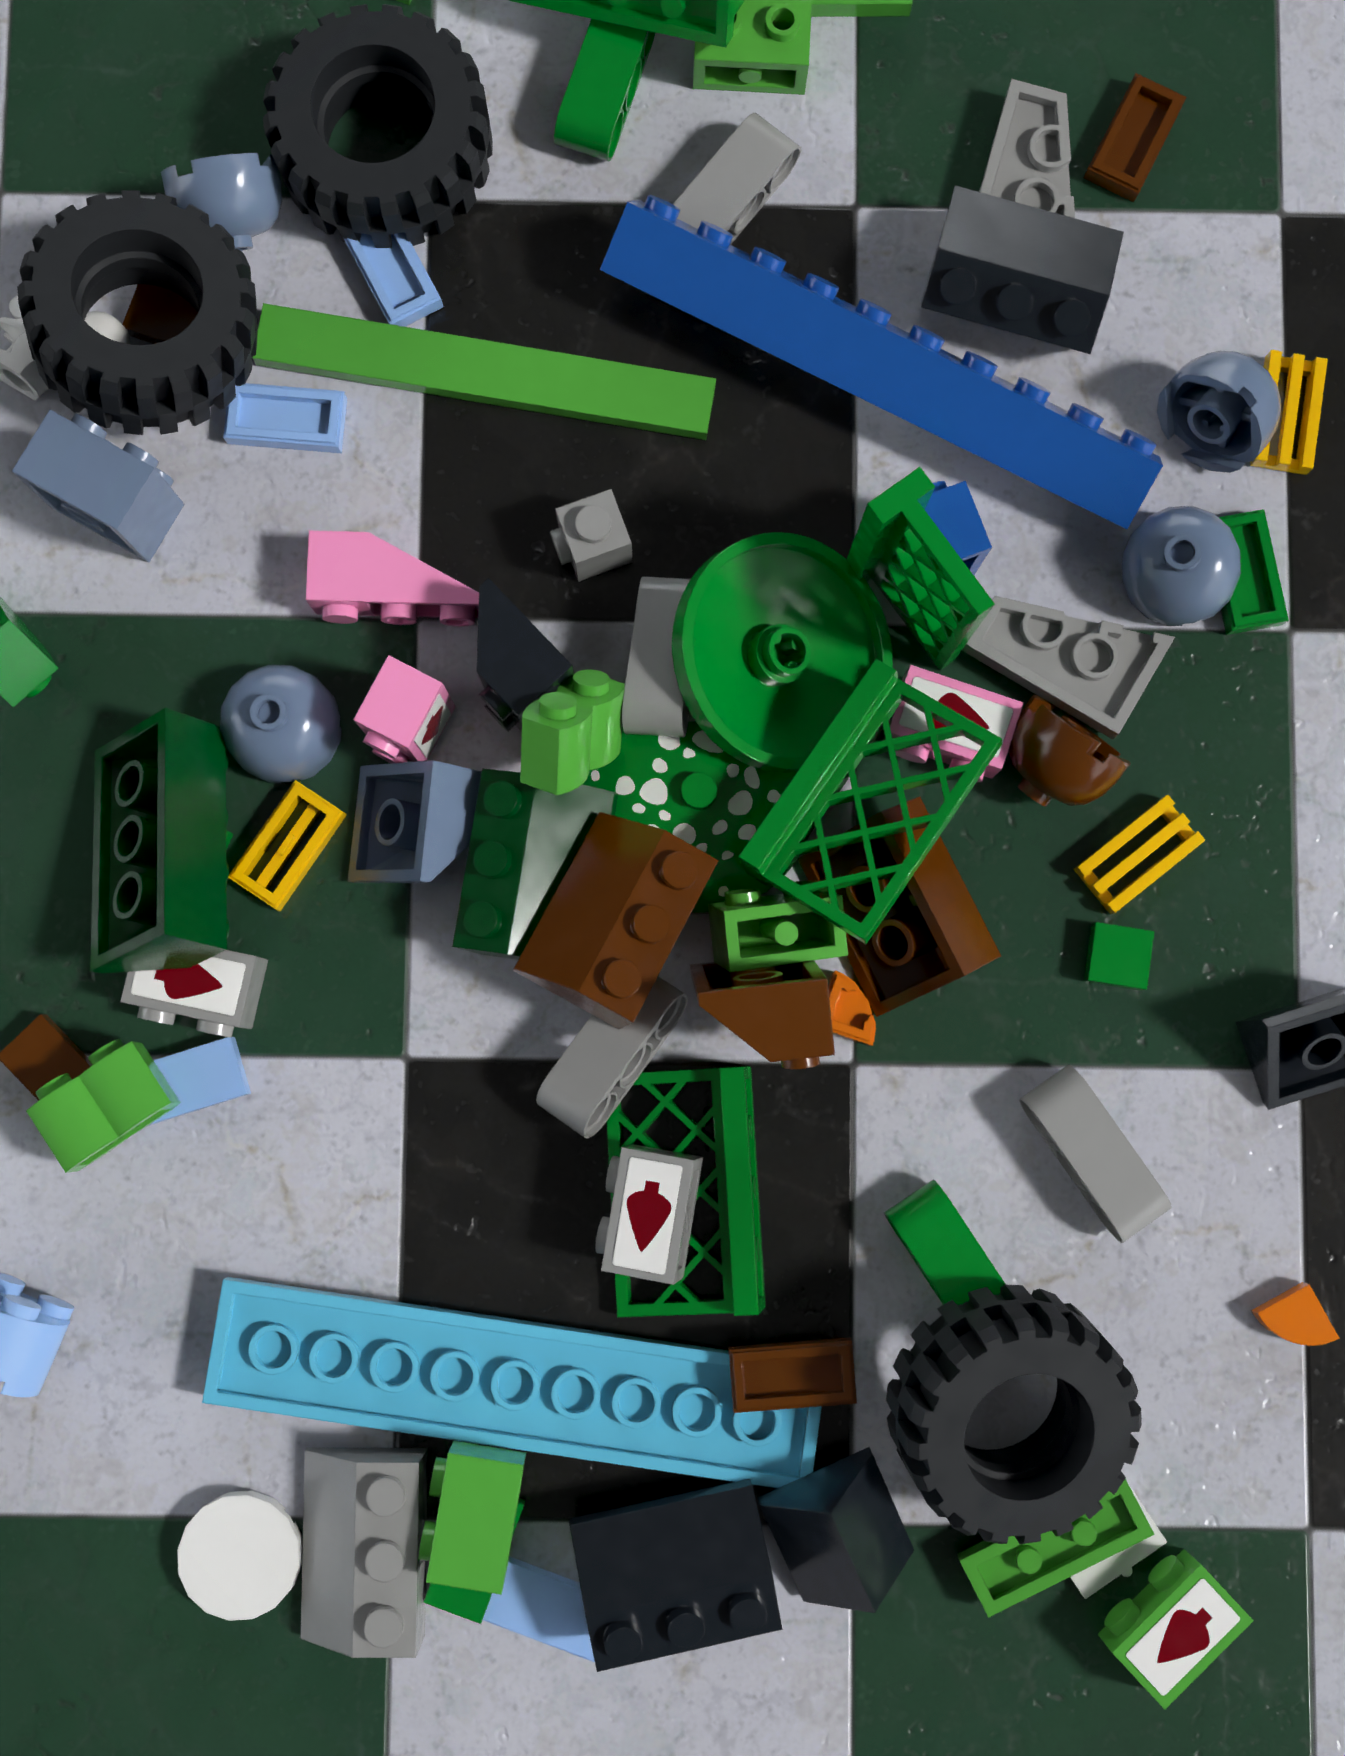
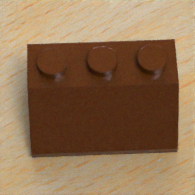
(615, 917)
(929, 931)
(772, 1009)

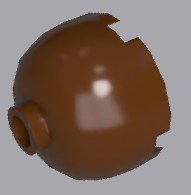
(1061, 757)

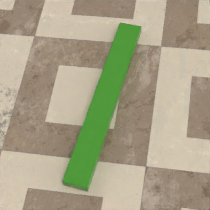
(484, 371)

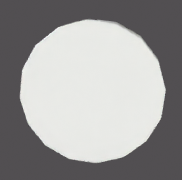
(240, 1555)

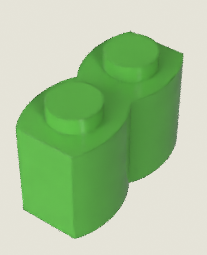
(571, 732)
(102, 1105)

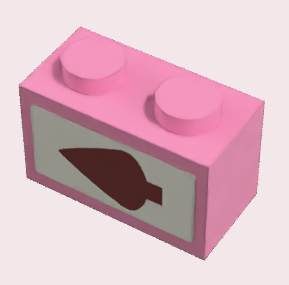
(983, 707)
(404, 713)

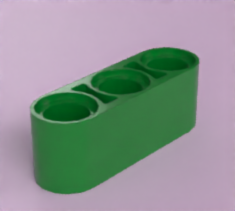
(602, 88)
(942, 1245)

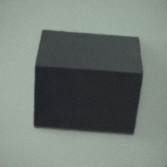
(1297, 1049)
(840, 1533)

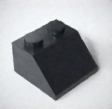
(513, 659)

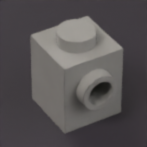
(592, 536)

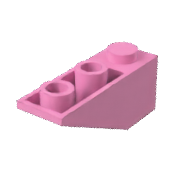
(369, 577)

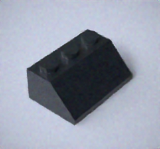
(1022, 269)
(674, 1575)

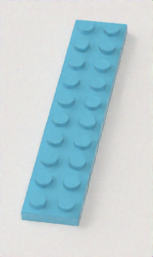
(497, 1383)

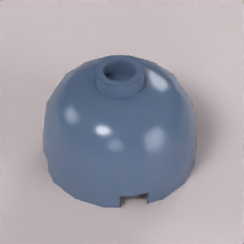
(232, 193)
(1221, 409)
(1181, 566)
(280, 723)

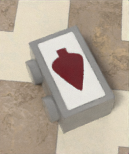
(217, 992)
(649, 1213)

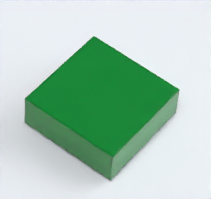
(1119, 956)

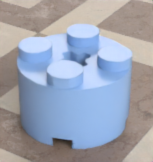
(28, 1336)

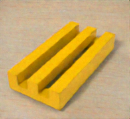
(1316, 373)
(1176, 824)
(306, 858)

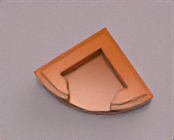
(850, 1010)
(1297, 1317)

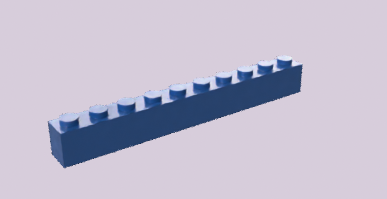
(882, 362)

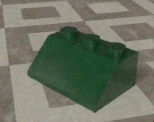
(518, 858)

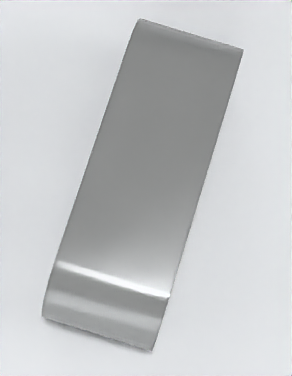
(739, 177)
(651, 689)
(607, 1062)
(1095, 1153)

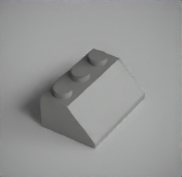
(363, 1550)

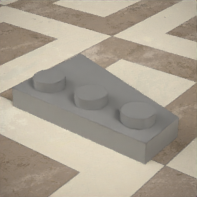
(1031, 150)
(1068, 661)

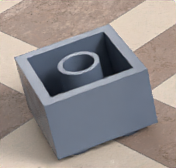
(100, 484)

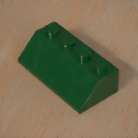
(160, 846)

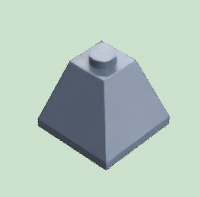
(411, 820)

